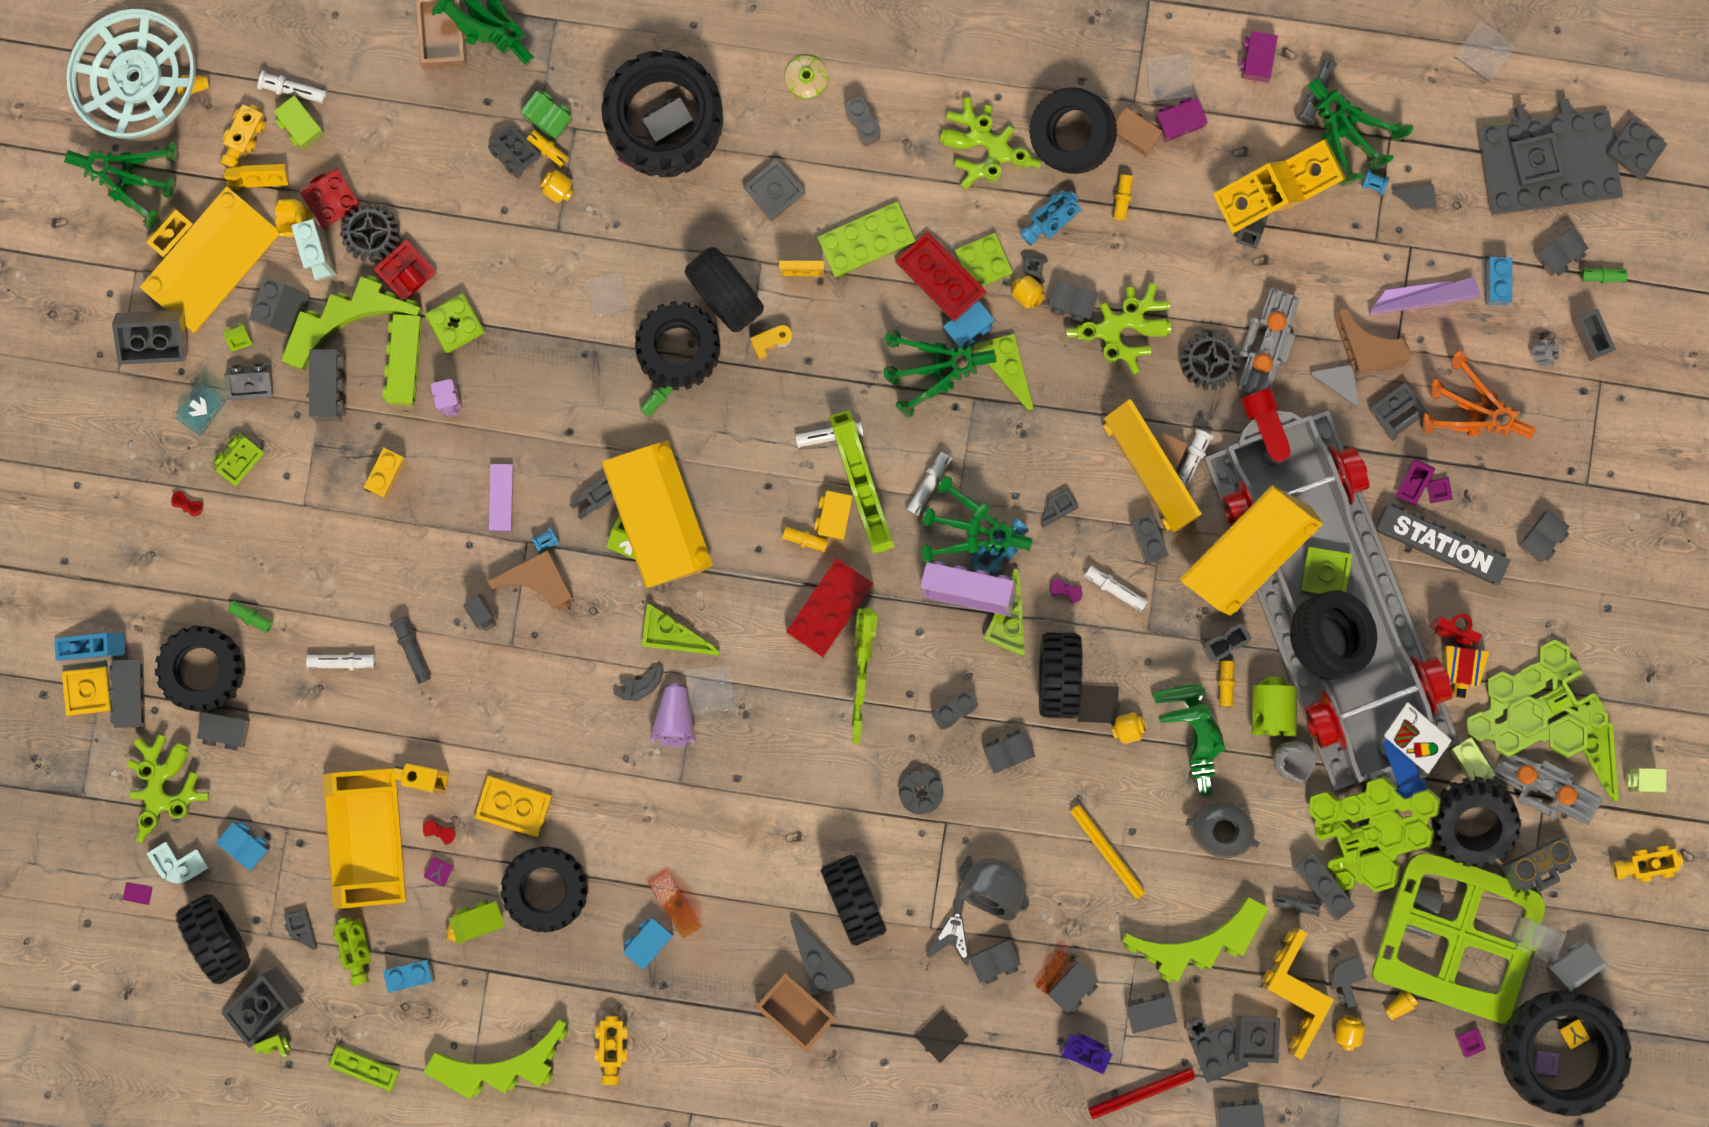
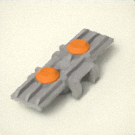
(1276, 344)
(1552, 781)

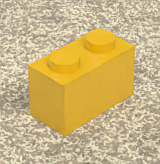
(169, 231)
(385, 473)
(834, 515)

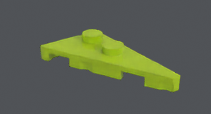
(1008, 366)
(667, 634)

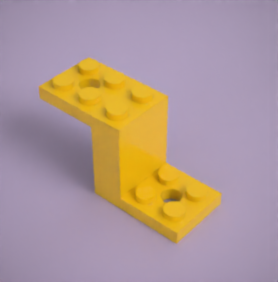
(1279, 186)
(1297, 993)

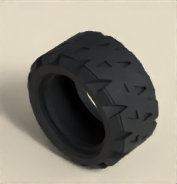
(654, 68)
(1612, 1064)

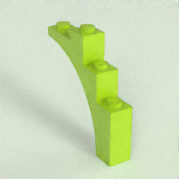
(339, 311)
(861, 482)
(1234, 935)
(467, 1077)

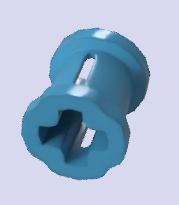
(1375, 182)
(541, 538)

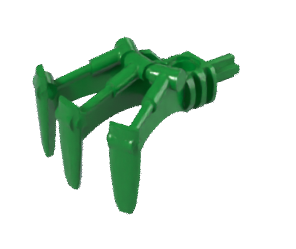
(487, 25)
(1347, 129)
(126, 176)
(892, 375)
(971, 527)
(1206, 734)

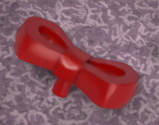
(193, 507)
(446, 834)

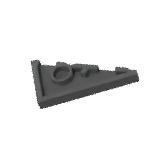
(821, 969)

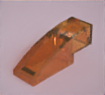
(675, 904)

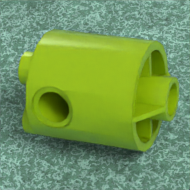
(1274, 708)

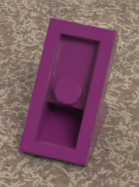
(1415, 481)

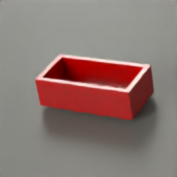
(829, 608)

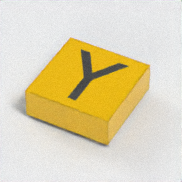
(1574, 1034)

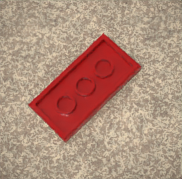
(940, 276)

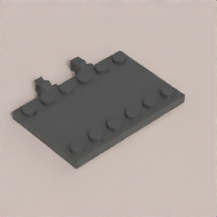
(1582, 149)

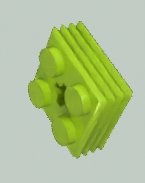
(451, 337)

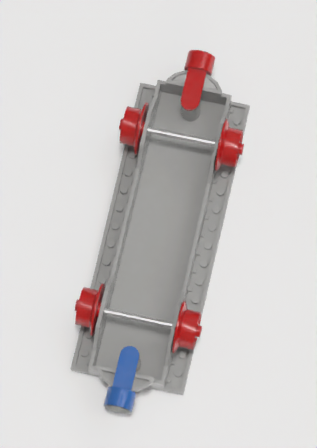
(1355, 711)

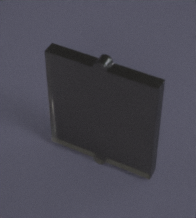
(1099, 704)
(941, 1035)

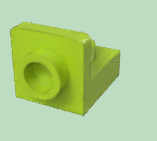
(268, 1045)

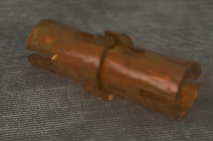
(1052, 971)

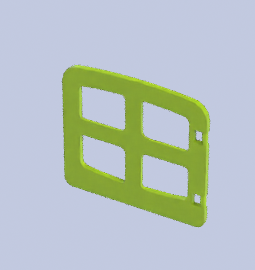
(1460, 935)

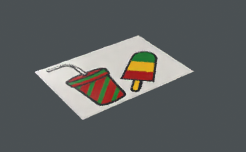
(1417, 738)

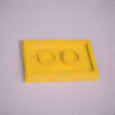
(513, 806)

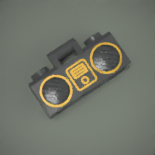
(1546, 859)

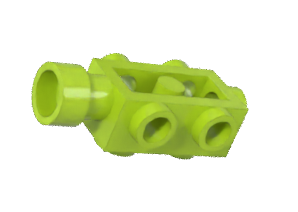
(354, 946)

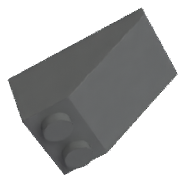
(262, 1006)

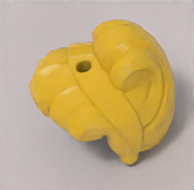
(290, 213)

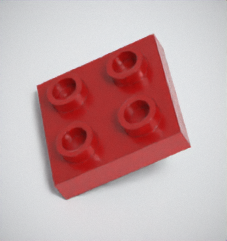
(329, 197)
(405, 270)
(1448, 628)

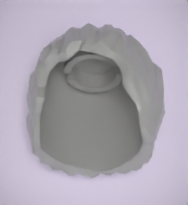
(1295, 761)

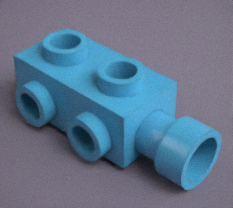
(1053, 216)
(997, 557)

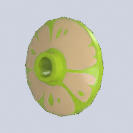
(804, 87)

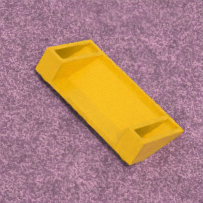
(210, 259)
(1151, 466)
(657, 514)
(1252, 550)
(363, 838)

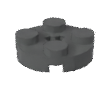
(918, 779)

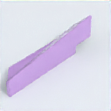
(1426, 296)

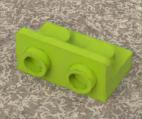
(237, 459)

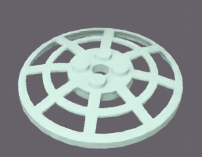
(124, 66)

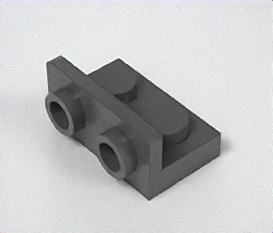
(513, 150)
(248, 381)

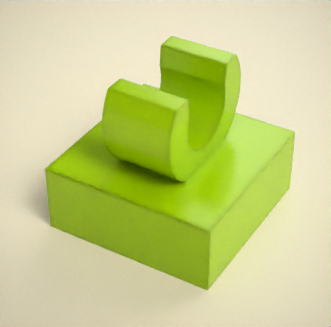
(237, 337)

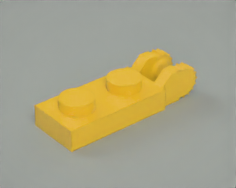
(256, 176)

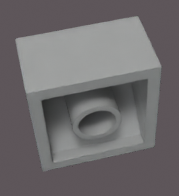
(1575, 966)

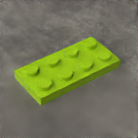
(866, 240)

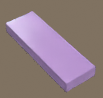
(500, 497)

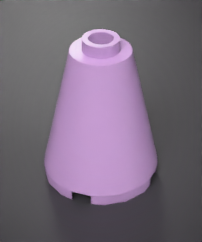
(674, 718)

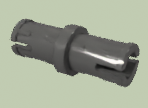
(1297, 905)

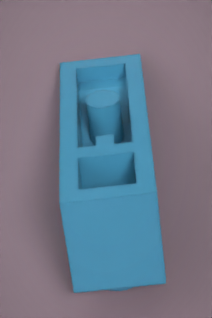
(90, 646)

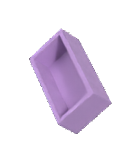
(968, 588)

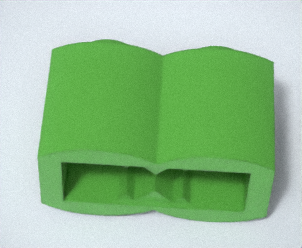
(547, 115)

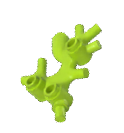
(997, 145)
(1113, 324)
(153, 795)

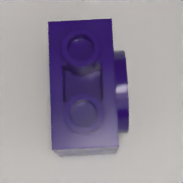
(1086, 1052)

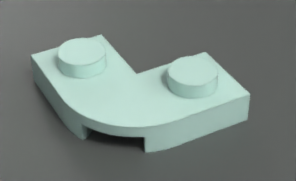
(177, 870)

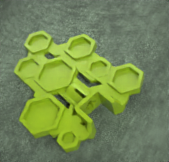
(864, 634)
(1529, 716)
(1385, 830)

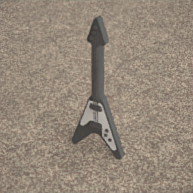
(953, 930)

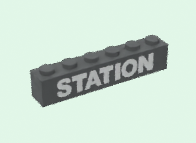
(1442, 545)

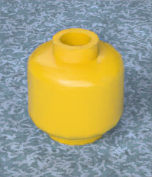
(556, 186)
(1028, 292)
(1129, 728)
(1349, 1032)

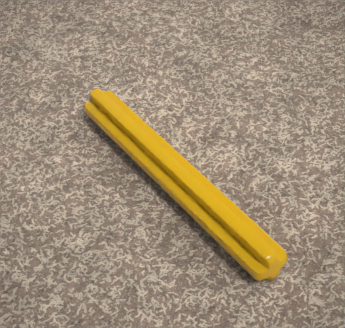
(1107, 852)

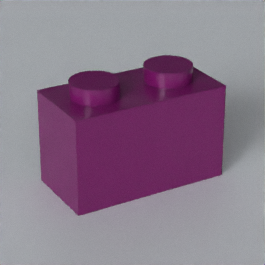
(1259, 56)
(1181, 119)

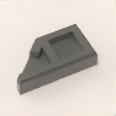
(1417, 197)
(1058, 506)
(300, 927)

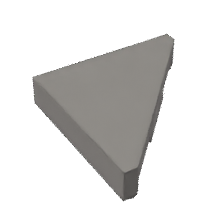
(1339, 380)

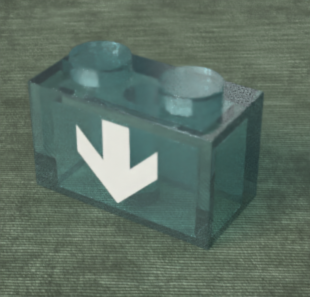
(200, 409)

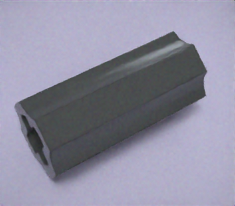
(1194, 1021)

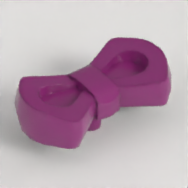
(1059, 587)

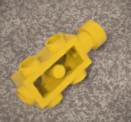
(248, 132)
(1651, 862)
(609, 1043)

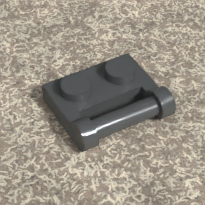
(1395, 404)

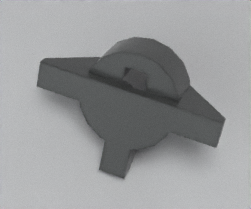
(1035, 265)

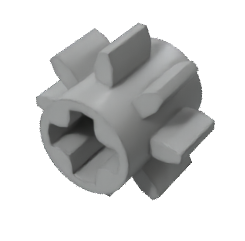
(1545, 352)

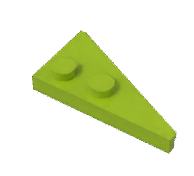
(1008, 631)
(1602, 758)

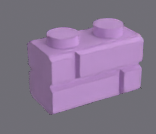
(446, 397)

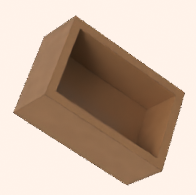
(439, 38)
(795, 1012)

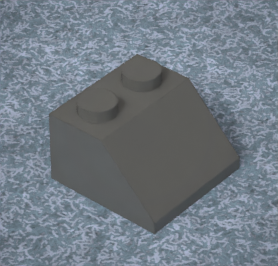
(278, 306)

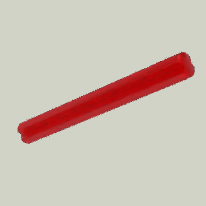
(1141, 1093)

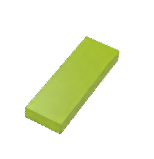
(364, 1068)

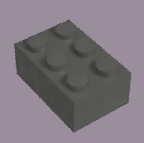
(150, 337)
(326, 385)

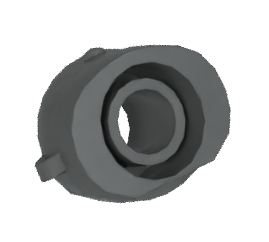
(1203, 830)
(994, 888)

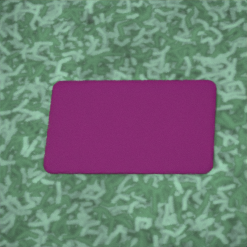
(137, 893)

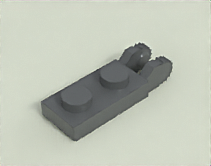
(597, 495)

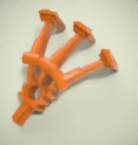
(1477, 410)

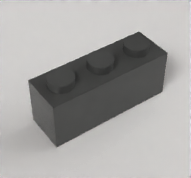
(127, 693)
(1323, 886)

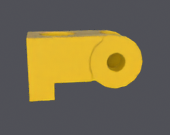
(777, 336)

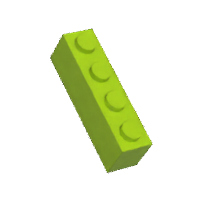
(403, 360)

